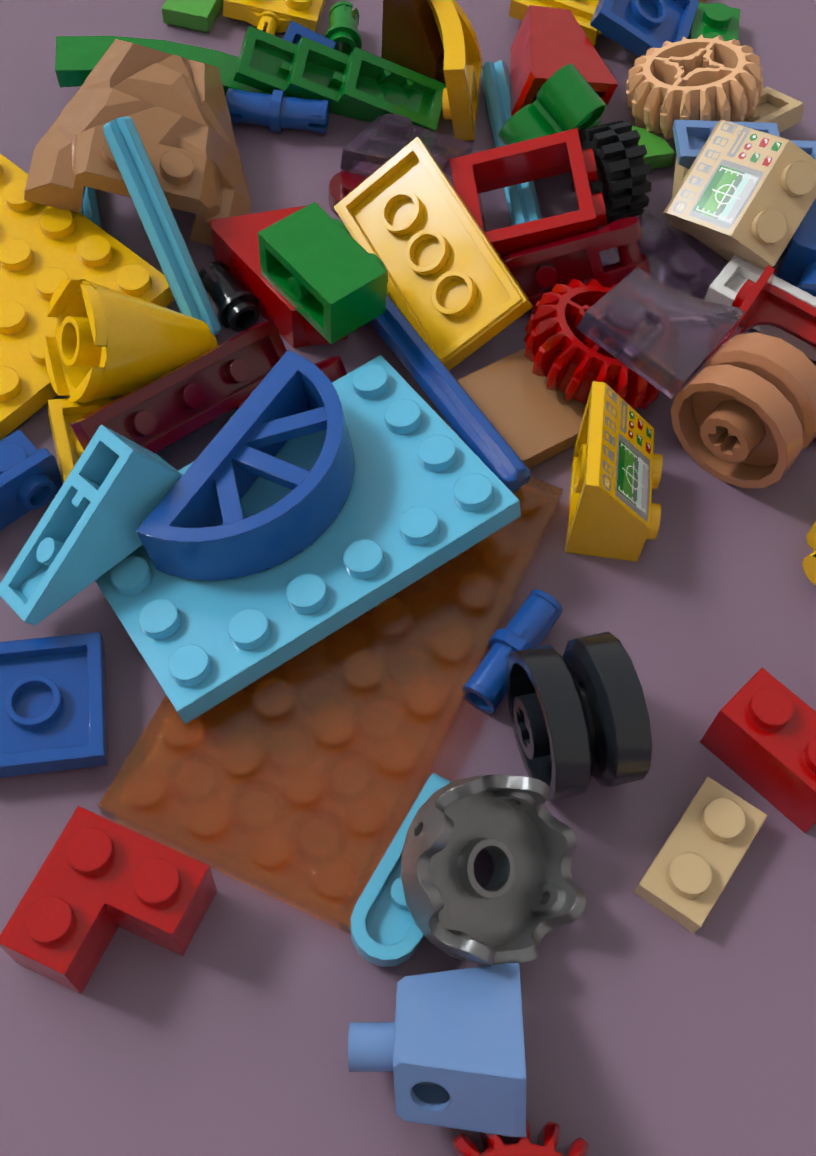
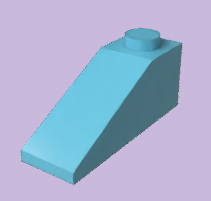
(87, 524)

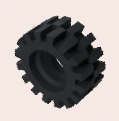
(619, 168)

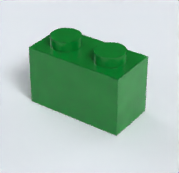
(323, 272)

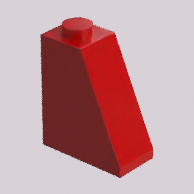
(543, 46)
(237, 246)

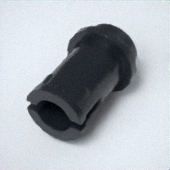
(230, 298)

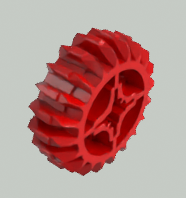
(569, 356)

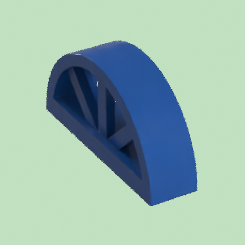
(185, 527)

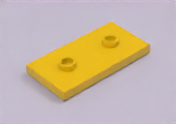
(435, 255)

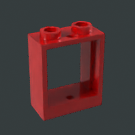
(525, 163)

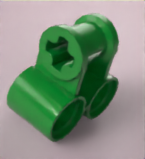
(561, 105)

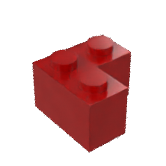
(771, 745)
(102, 881)

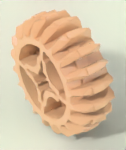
(694, 82)

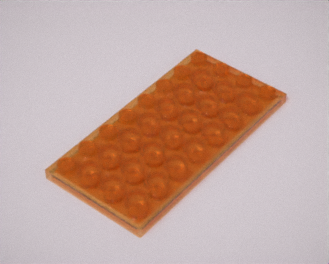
(327, 753)

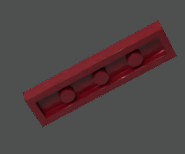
(189, 393)

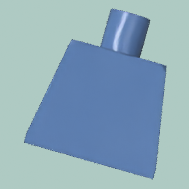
(452, 1050)

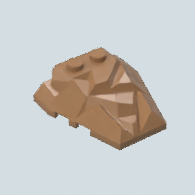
(181, 123)

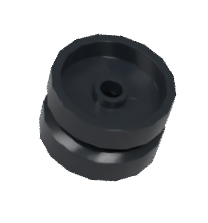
(579, 714)

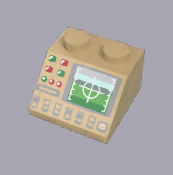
(745, 194)

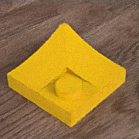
(461, 67)

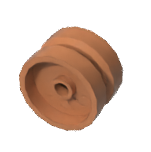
(748, 410)

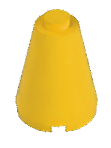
(115, 341)

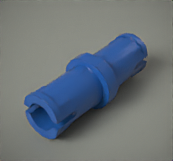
(278, 110)
(525, 631)

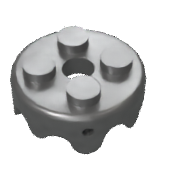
(530, 878)

